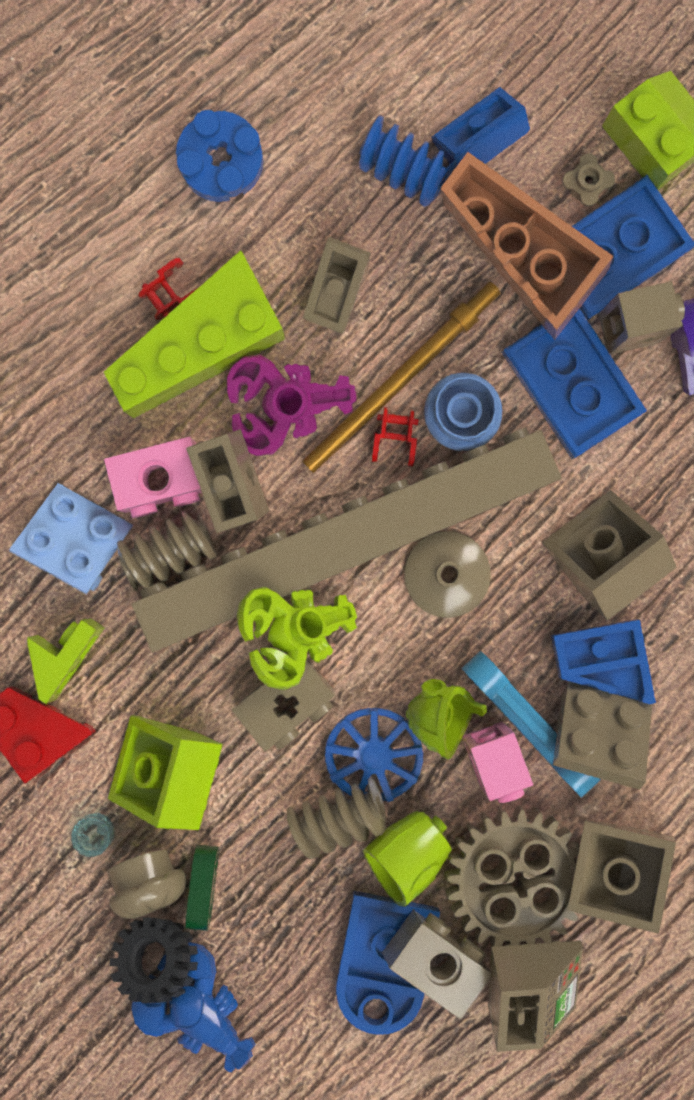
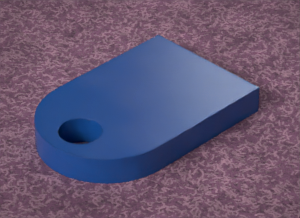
(364, 971)

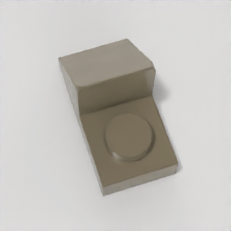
(337, 285)

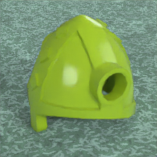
(442, 716)

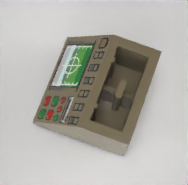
(532, 992)

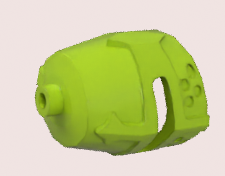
(408, 855)

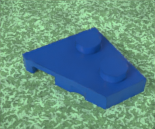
(606, 659)

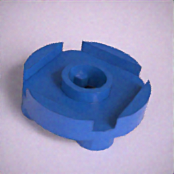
(208, 133)

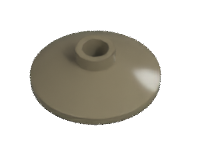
(424, 570)

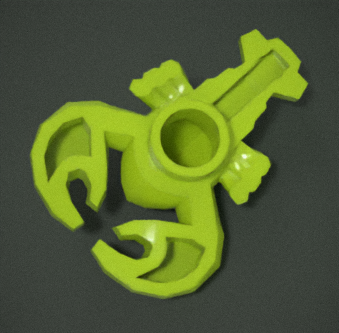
(293, 631)

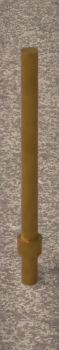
(460, 320)

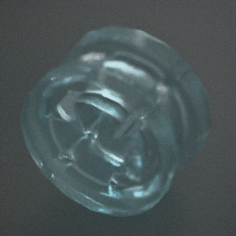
(81, 841)

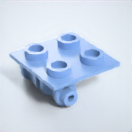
(71, 538)

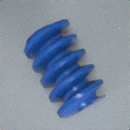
(403, 163)

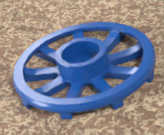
(374, 753)

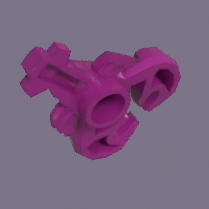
(283, 402)

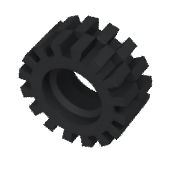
(130, 957)

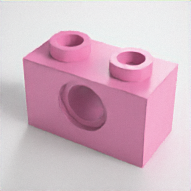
(130, 475)
(498, 762)

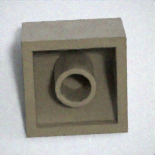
(610, 554)
(622, 875)

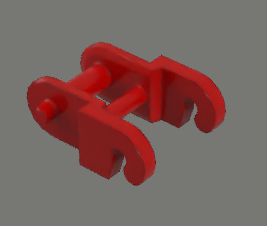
(149, 290)
(396, 419)

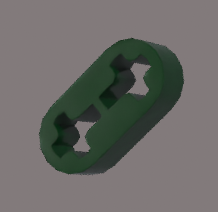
(202, 887)

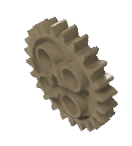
(510, 839)

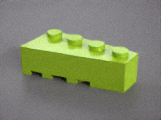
(197, 340)

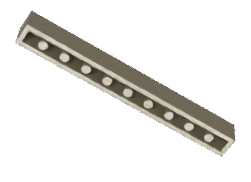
(348, 539)

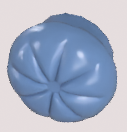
(463, 411)

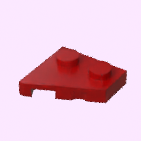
(35, 733)

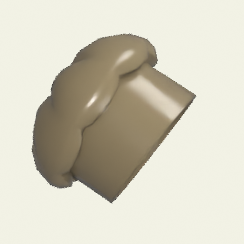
(145, 884)

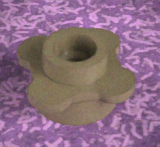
(585, 192)

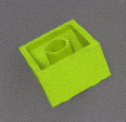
(655, 128)
(164, 774)

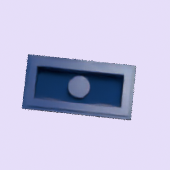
(484, 129)

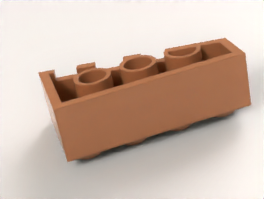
(529, 245)

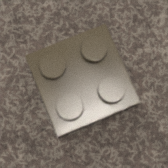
(603, 735)

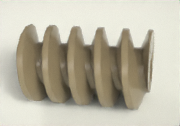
(166, 551)
(338, 822)

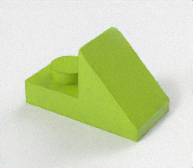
(56, 667)

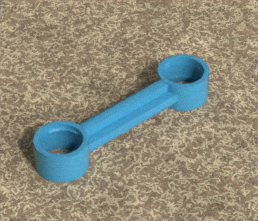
(523, 717)

